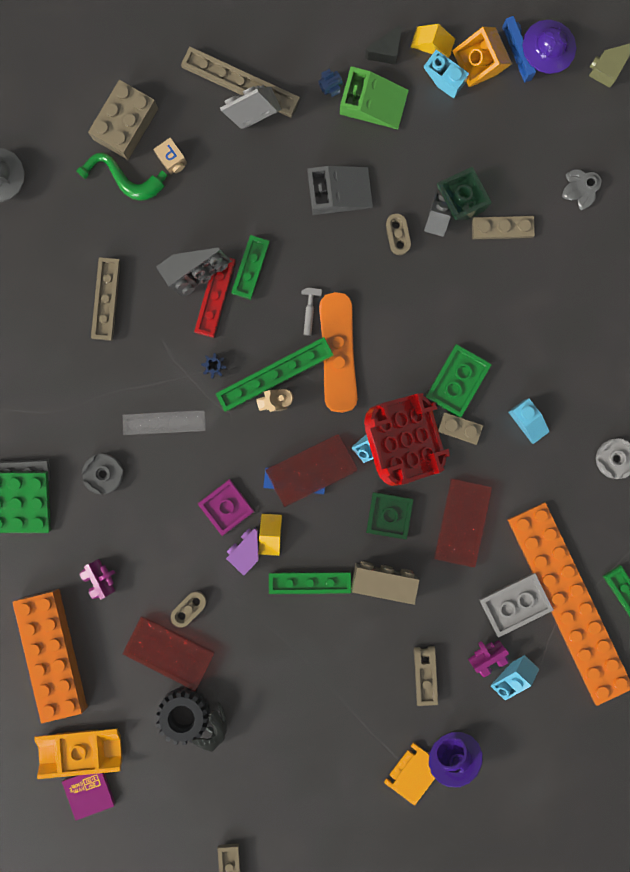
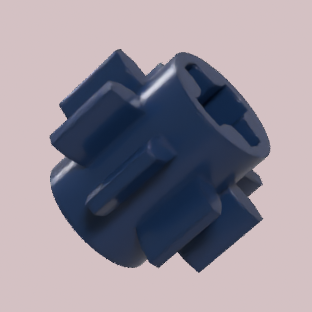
(330, 82)
(208, 366)

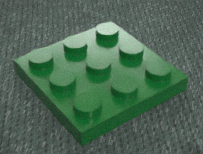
(24, 502)

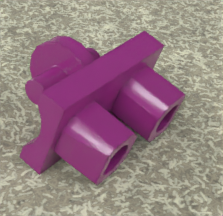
(100, 579)
(487, 656)

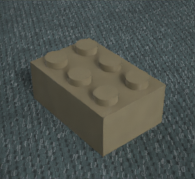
(123, 119)
(385, 582)

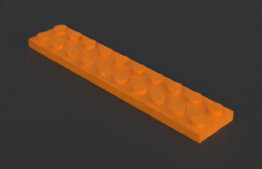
(571, 603)

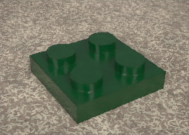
(389, 515)

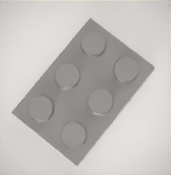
(516, 604)

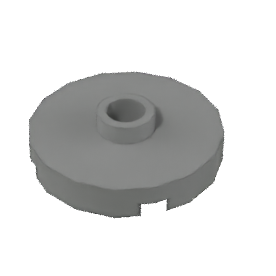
(605, 460)

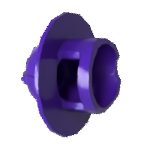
(549, 46)
(455, 759)

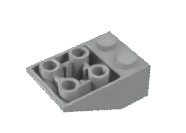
(251, 107)

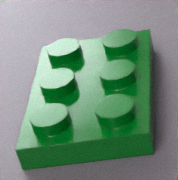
(458, 381)

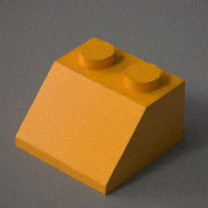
(482, 55)

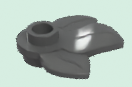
(579, 189)

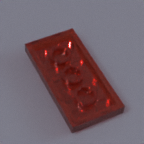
(311, 470)
(462, 523)
(168, 653)

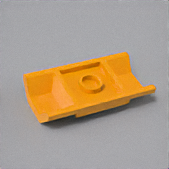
(79, 753)

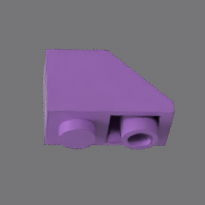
(246, 553)

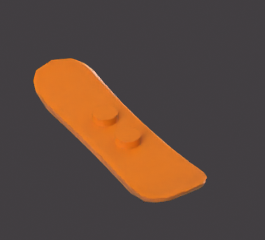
(339, 370)

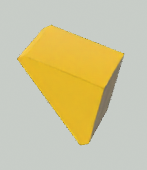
(432, 38)
(270, 534)

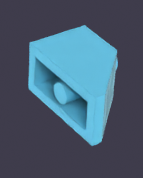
(529, 420)

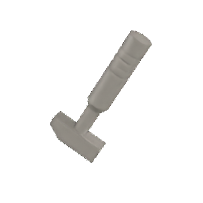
(310, 309)

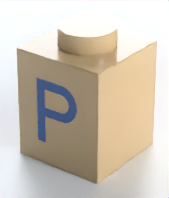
(170, 156)

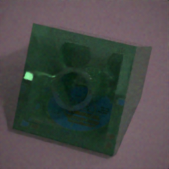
(464, 194)

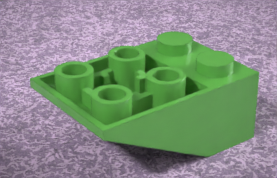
(373, 98)

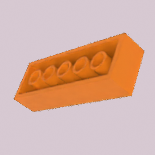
(50, 656)

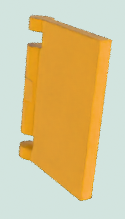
(411, 775)

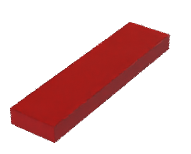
(214, 301)

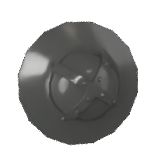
(10, 175)

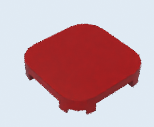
(405, 439)

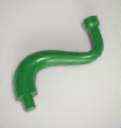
(134, 191)

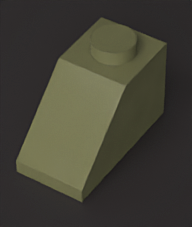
(609, 64)

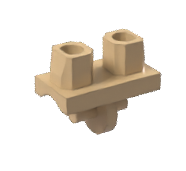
(275, 400)

